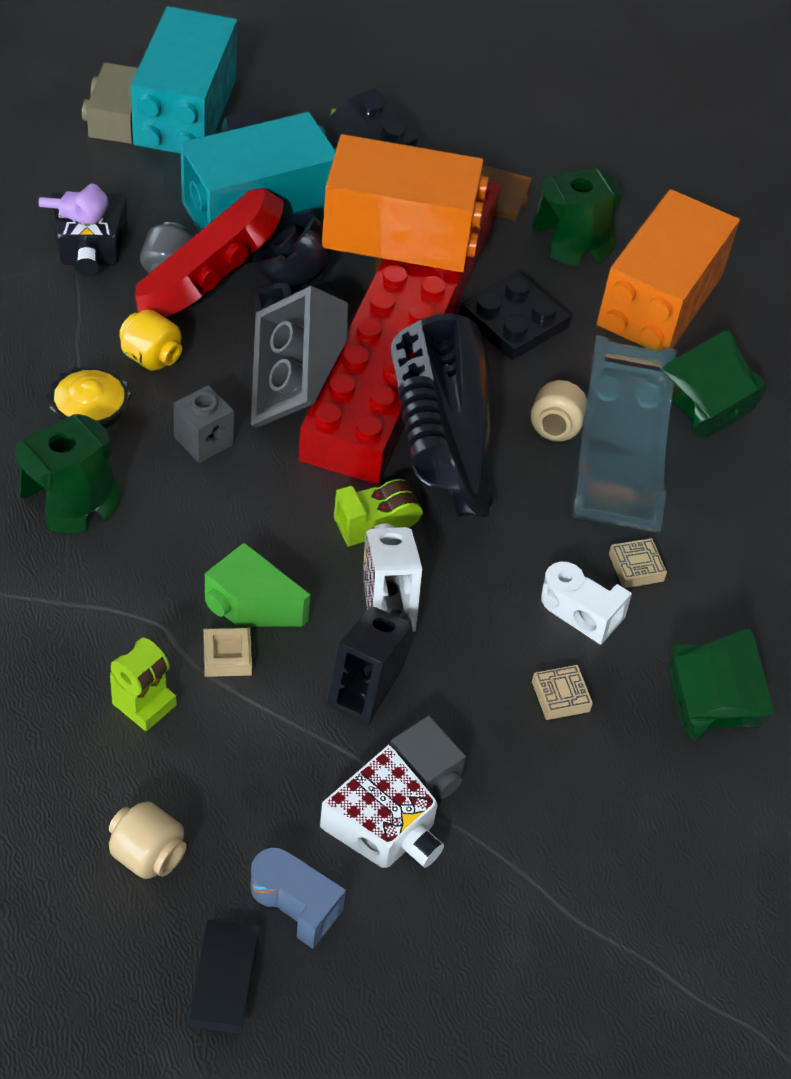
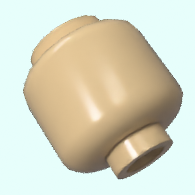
(559, 410)
(146, 840)

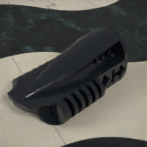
(447, 406)

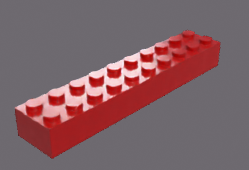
(359, 408)

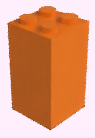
(403, 203)
(667, 271)

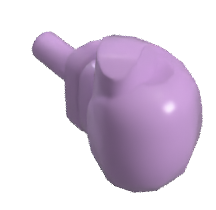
(82, 206)

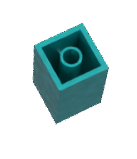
(183, 79)
(278, 155)

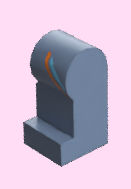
(298, 891)

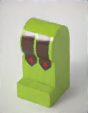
(363, 510)
(140, 684)

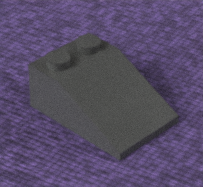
(295, 352)

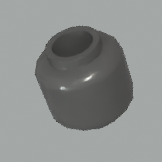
(161, 243)

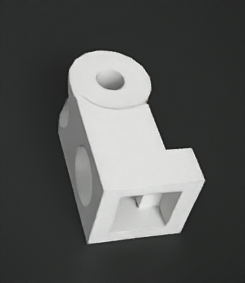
(583, 601)

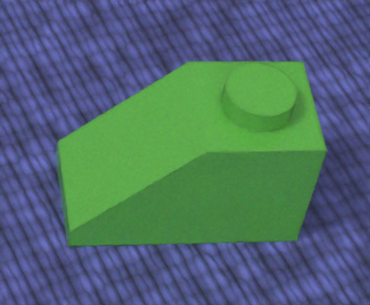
(254, 592)

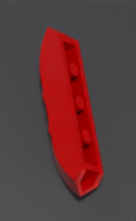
(210, 254)

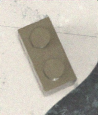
(110, 107)

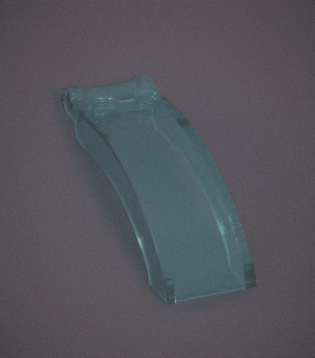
(624, 438)

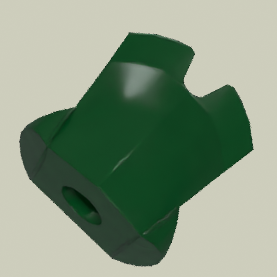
(581, 211)
(714, 384)
(73, 467)
(719, 684)

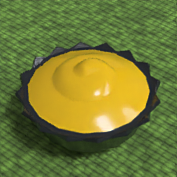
(90, 393)

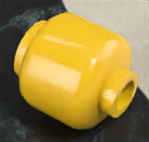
(151, 340)

